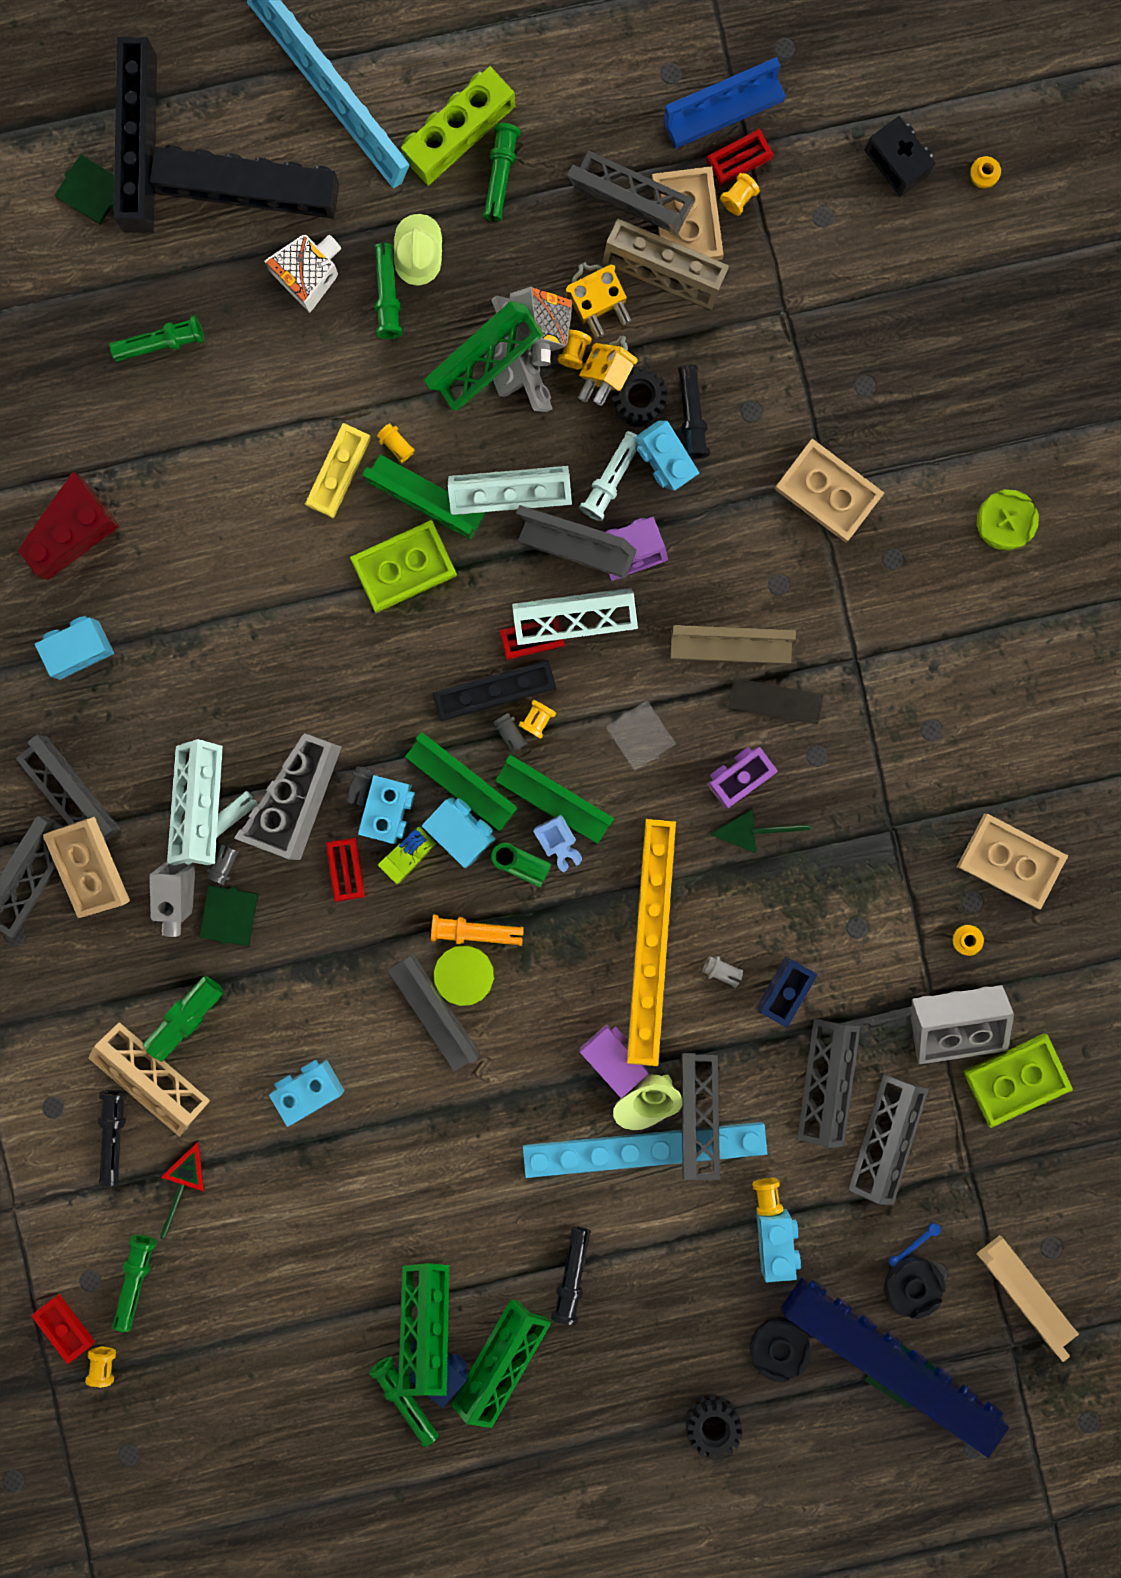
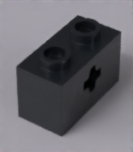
(900, 155)

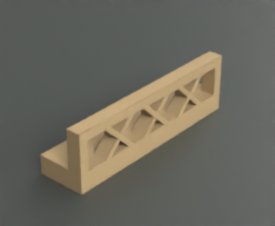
(145, 1089)
(1028, 1295)

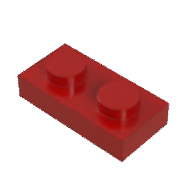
(63, 1328)

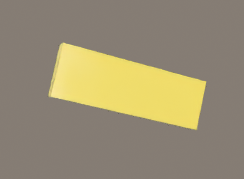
(338, 470)

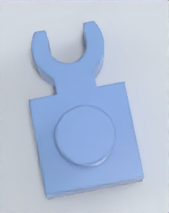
(557, 838)

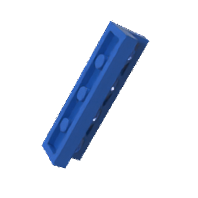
(724, 103)

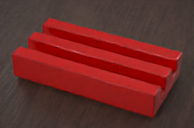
(745, 167)
(532, 650)
(345, 867)

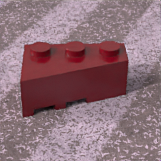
(67, 528)

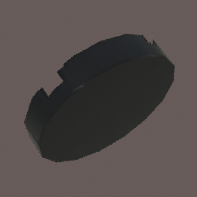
(914, 1287)
(780, 1349)

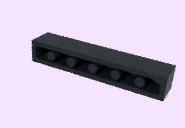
(135, 134)
(244, 181)

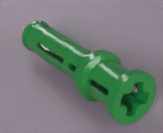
(502, 158)
(387, 305)
(170, 336)
(135, 1270)
(425, 1431)

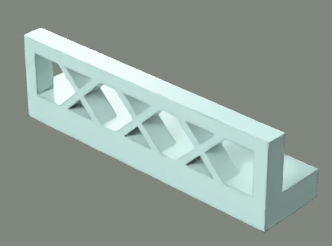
(509, 489)
(570, 605)
(198, 802)

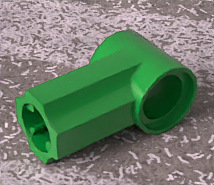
(523, 864)

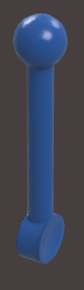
(933, 1229)

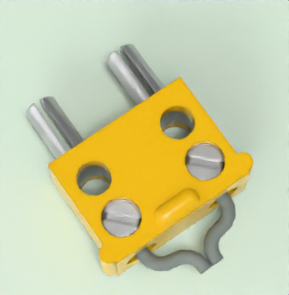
(594, 292)
(606, 368)

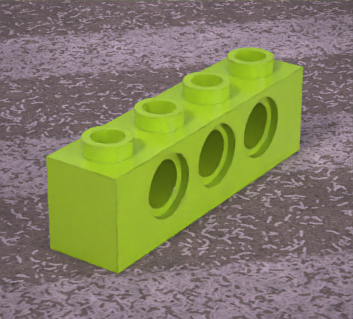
(432, 162)

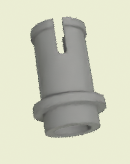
(722, 971)

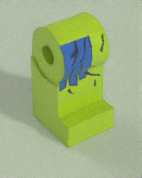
(407, 855)

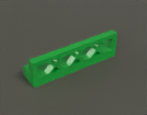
(477, 346)
(420, 495)
(461, 781)
(554, 799)
(428, 1329)
(495, 1365)

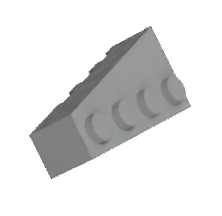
(293, 800)

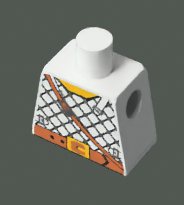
(305, 268)

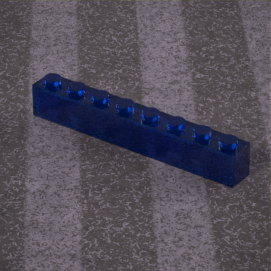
(894, 1367)

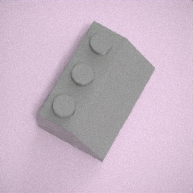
(961, 1024)

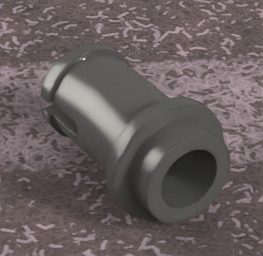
(509, 732)
(360, 783)
(223, 865)

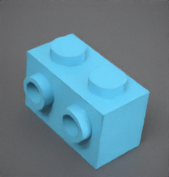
(666, 455)
(73, 647)
(386, 810)
(459, 831)
(306, 1092)
(777, 1247)

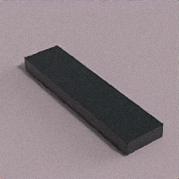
(494, 690)

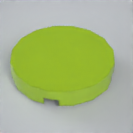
(1007, 520)
(463, 975)

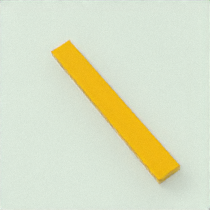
(651, 943)

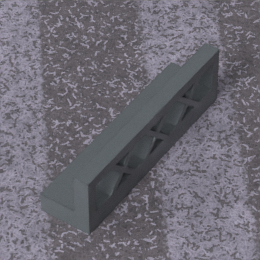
(627, 198)
(576, 542)
(73, 785)
(18, 866)
(434, 1012)
(838, 1086)
(689, 1122)
(898, 1144)

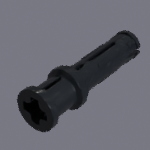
(693, 427)
(111, 1124)
(569, 1290)

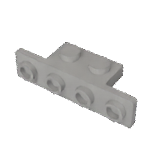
(520, 372)

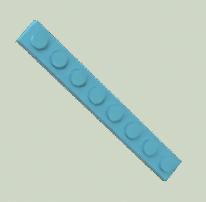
(332, 89)
(638, 1150)

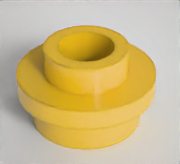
(983, 180)
(959, 936)

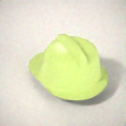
(418, 249)
(648, 1103)

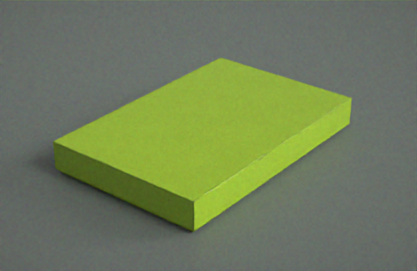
(403, 566)
(1017, 1080)

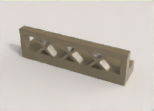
(666, 262)
(731, 644)

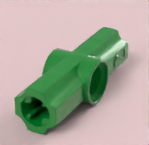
(183, 1018)

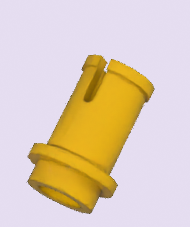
(395, 443)

